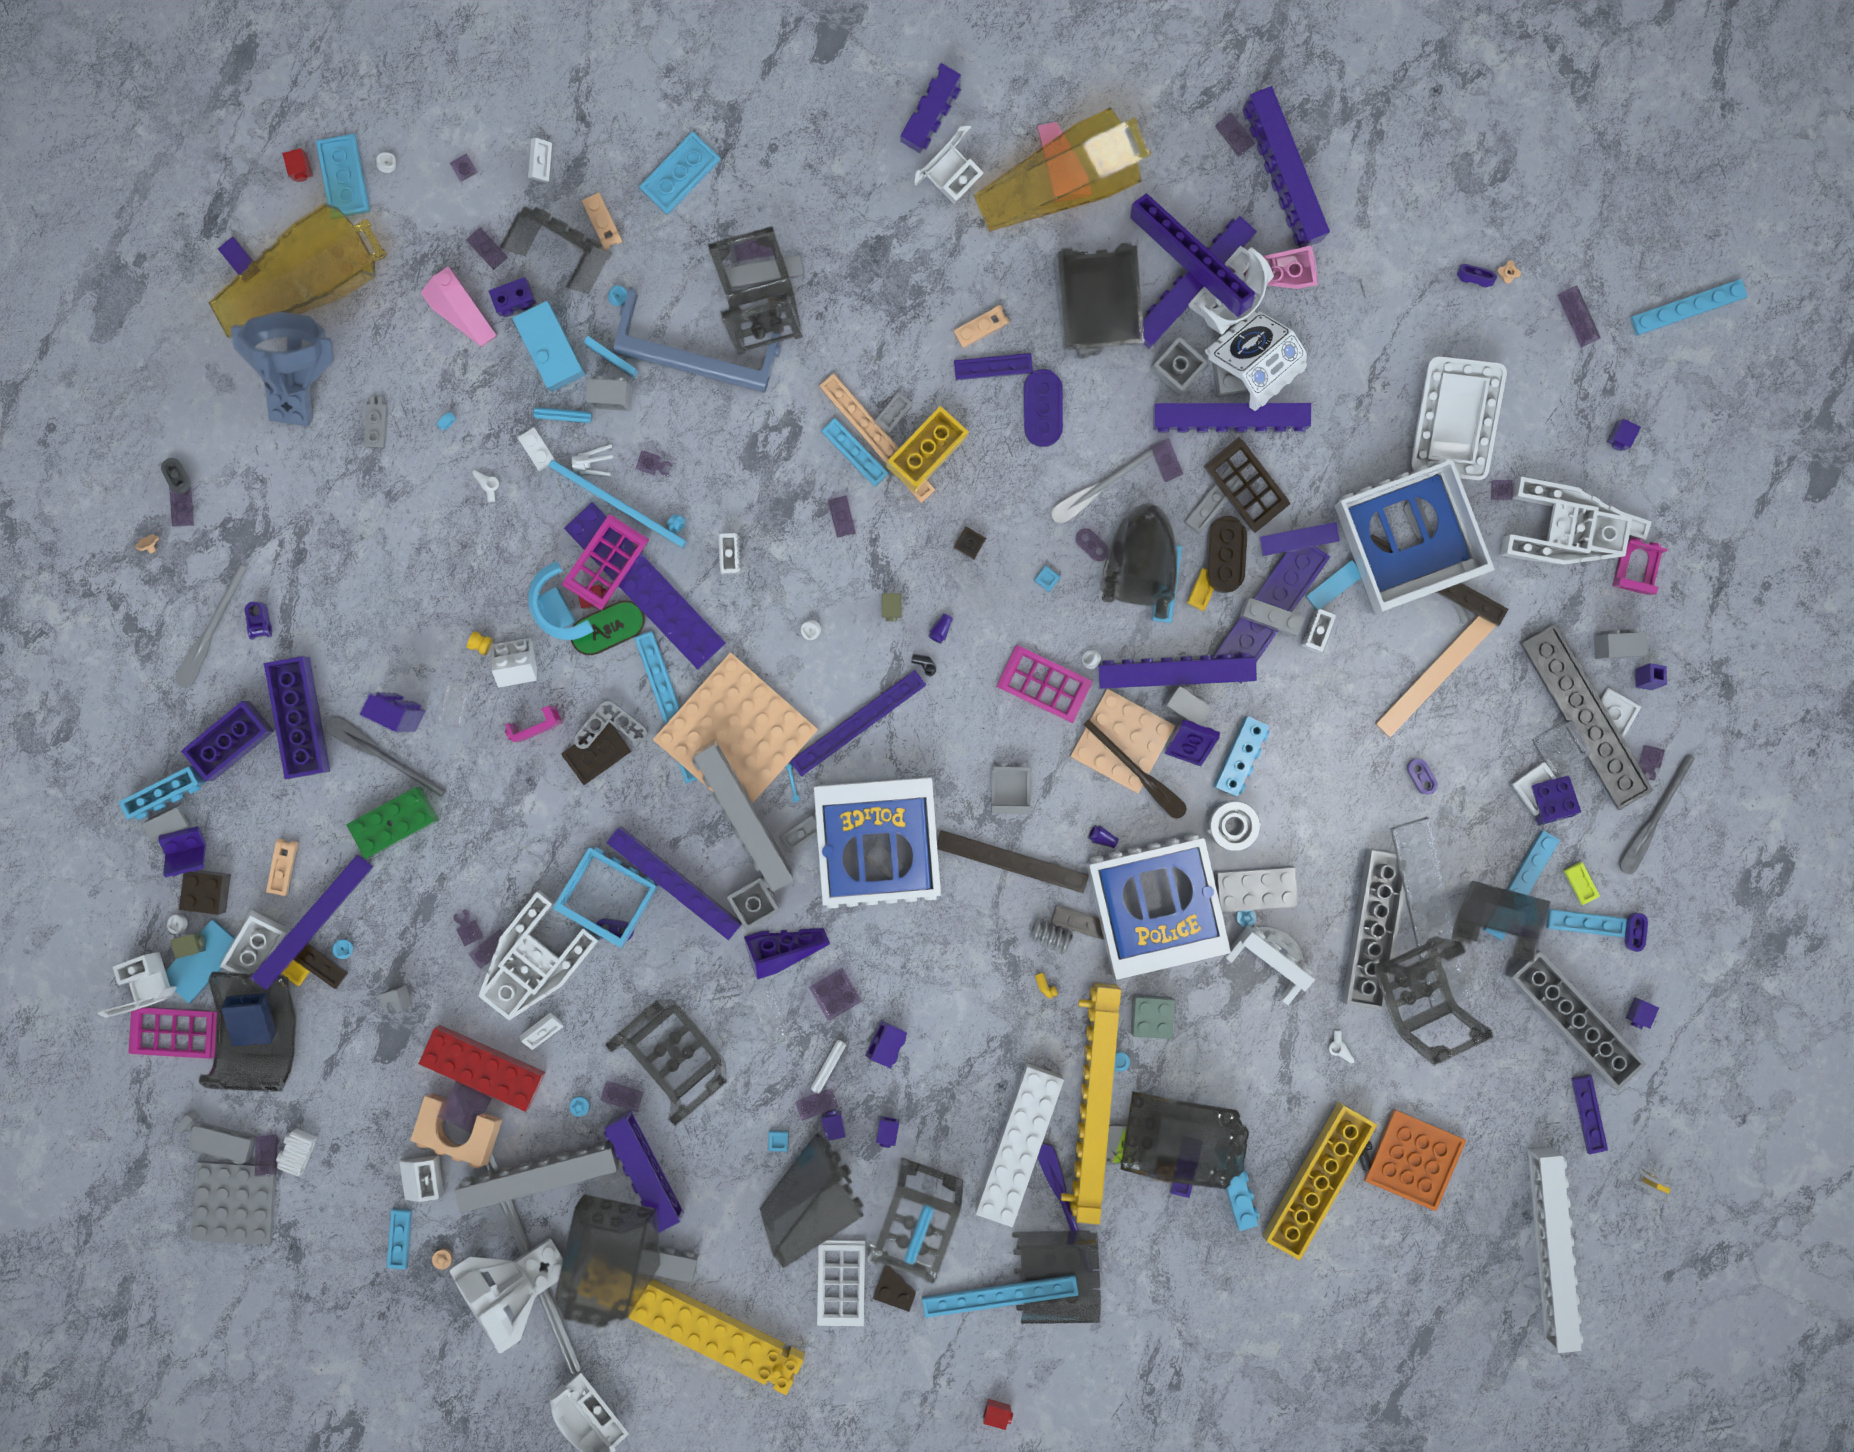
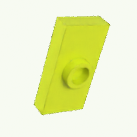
(1581, 883)

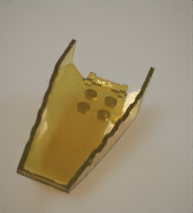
(1068, 172)
(303, 270)

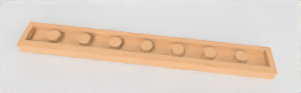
(866, 427)
(1434, 675)

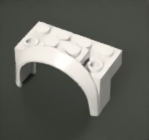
(1289, 965)

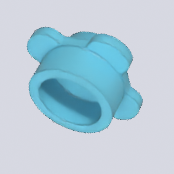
(676, 523)

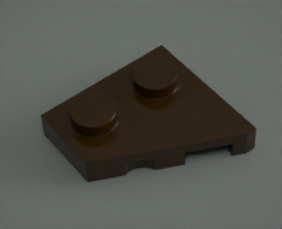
(894, 1290)

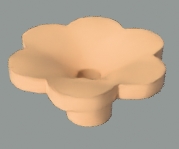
(147, 543)

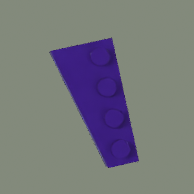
(931, 109)

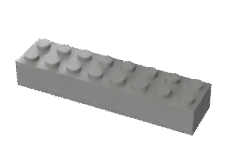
(743, 815)
(1373, 929)
(1576, 1020)
(536, 1177)

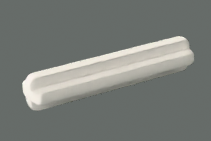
(828, 1066)

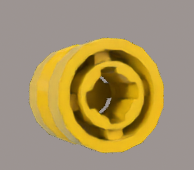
(479, 643)

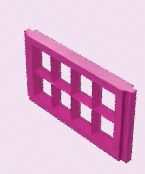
(626, 532)
(1077, 699)
(136, 1030)

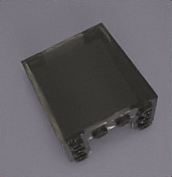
(1099, 297)
(1503, 912)
(809, 1203)

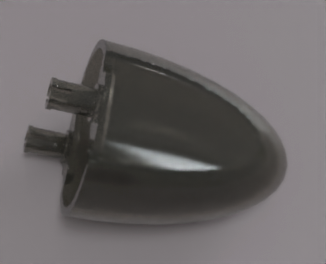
(1142, 561)

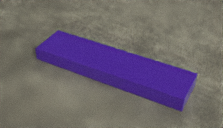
(993, 366)
(1299, 539)
(1589, 1114)

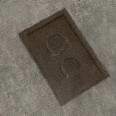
(599, 756)

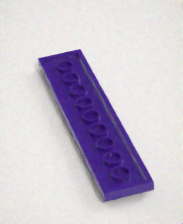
(650, 591)

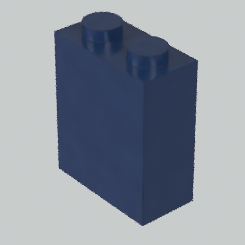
(248, 1019)

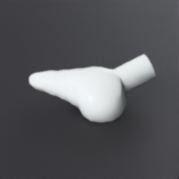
(488, 484)
(1339, 1048)

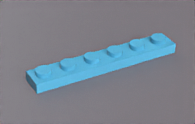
(1688, 307)
(1530, 869)

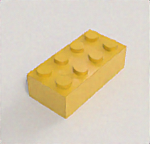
(927, 449)

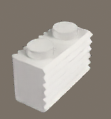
(729, 554)
(1318, 630)
(296, 1152)

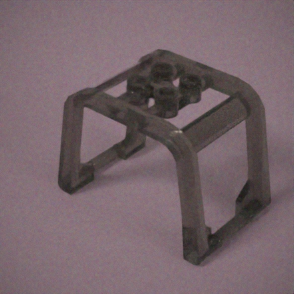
(764, 316)
(1408, 977)
(665, 1009)
(878, 1254)

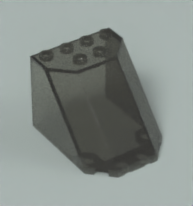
(1184, 1141)
(607, 1260)

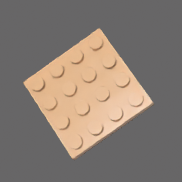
(1132, 730)

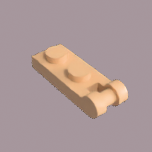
(601, 220)
(981, 327)
(281, 867)

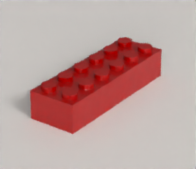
(481, 1068)

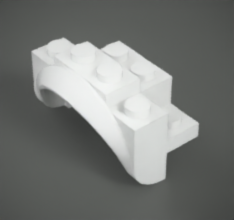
(1256, 278)
(586, 1419)

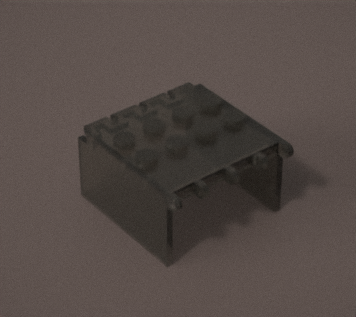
(525, 228)
(1056, 1255)

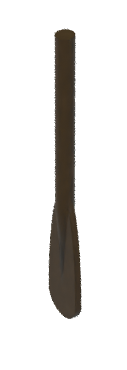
(1162, 795)

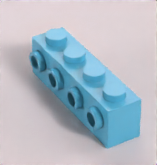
(1241, 756)
(162, 792)
(1240, 1202)

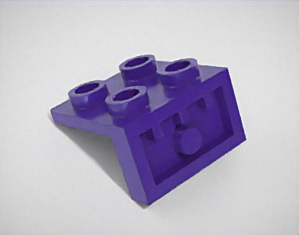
(1555, 800)
(183, 851)

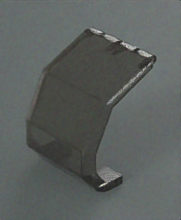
(255, 1065)

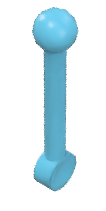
(795, 798)

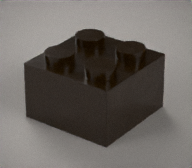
(204, 892)

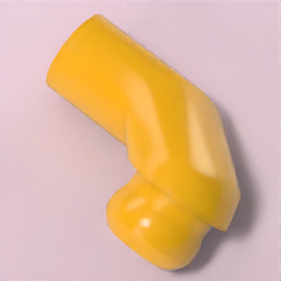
(1043, 986)

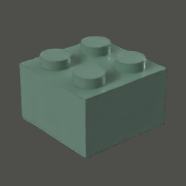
(1152, 1016)

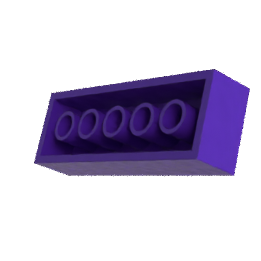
(297, 717)
(643, 1169)

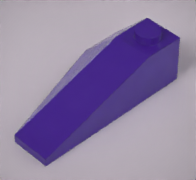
(777, 951)

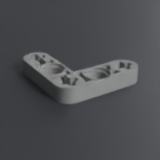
(605, 719)

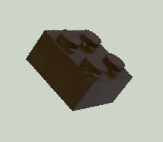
(969, 543)

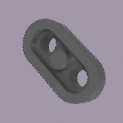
(175, 477)

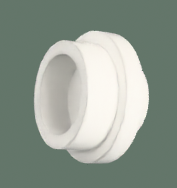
(1091, 659)

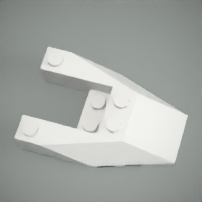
(1578, 528)
(524, 968)

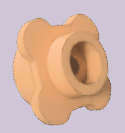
(1503, 272)

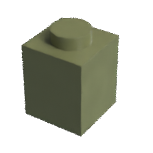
(891, 606)
(188, 945)

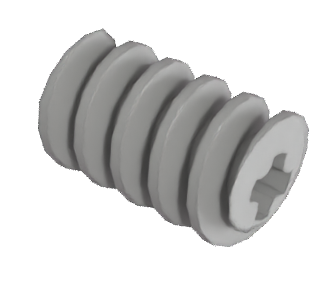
(1051, 935)

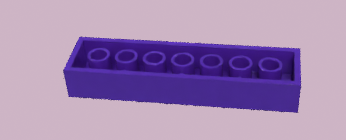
(1285, 168)

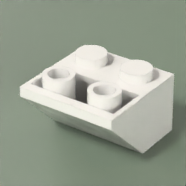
(514, 662)
(422, 1178)

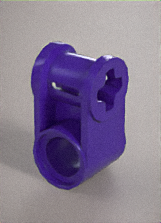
(257, 622)

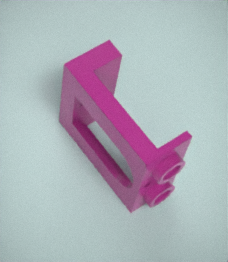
(1654, 554)
(552, 720)

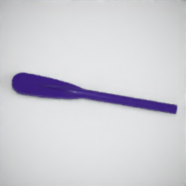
(1051, 1168)

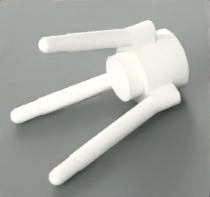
(582, 461)

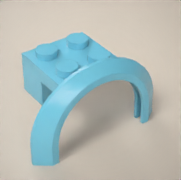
(551, 608)

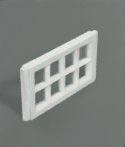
(841, 1319)

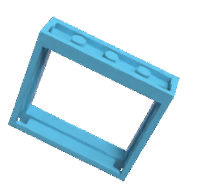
(576, 877)

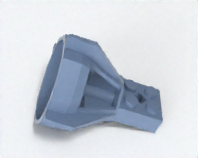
(288, 372)

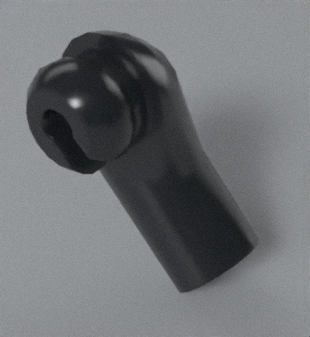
(926, 663)
(1364, 1158)

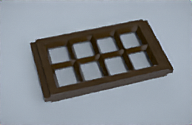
(1225, 455)

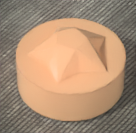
(442, 1258)

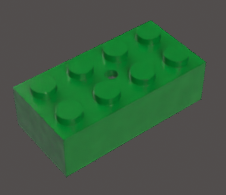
(392, 822)

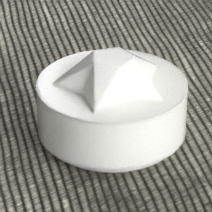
(386, 162)
(810, 629)
(177, 924)

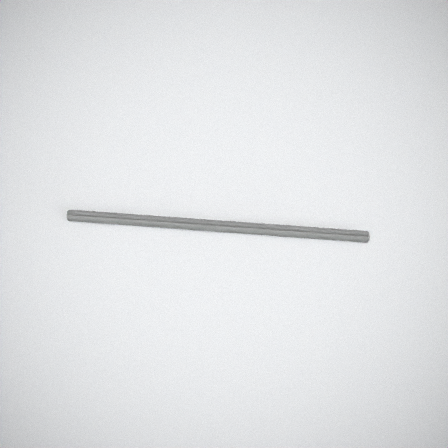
(544, 1297)

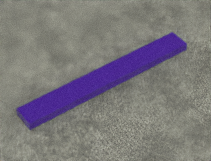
(858, 723)
(311, 922)

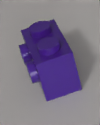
(512, 297)
(886, 1044)

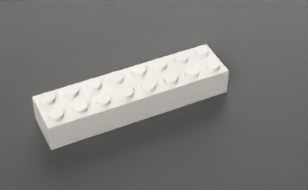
(1019, 1145)

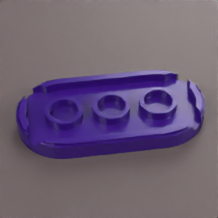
(1043, 408)

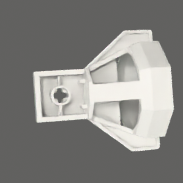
(515, 1285)

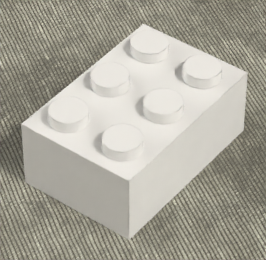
(253, 944)

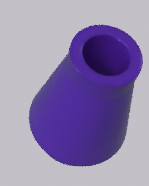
(940, 629)
(1102, 837)

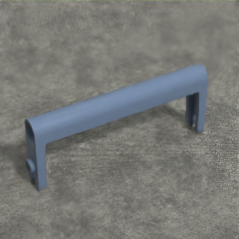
(689, 361)

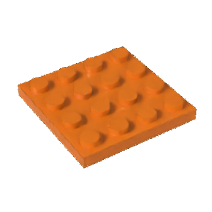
(1415, 1160)

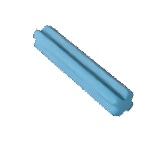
(563, 415)
(918, 1234)

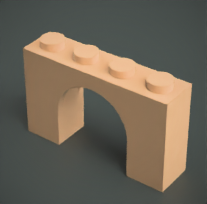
(430, 1134)

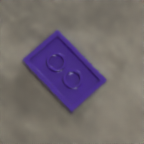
(1192, 742)

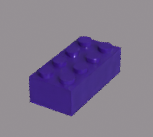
(392, 711)
(227, 741)

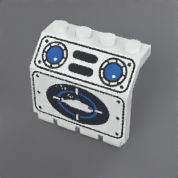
(1260, 355)

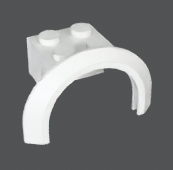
(951, 170)
(146, 980)

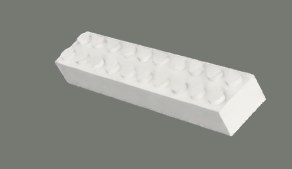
(1555, 1249)

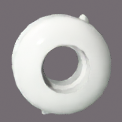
(1249, 829)

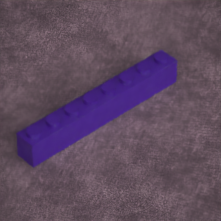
(1192, 255)
(1187, 287)
(1231, 416)
(1177, 672)
(674, 882)

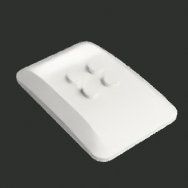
(1459, 415)

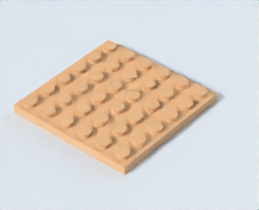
(747, 720)

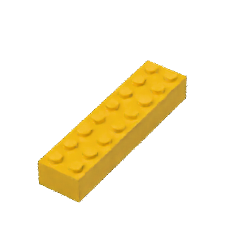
(1319, 1180)

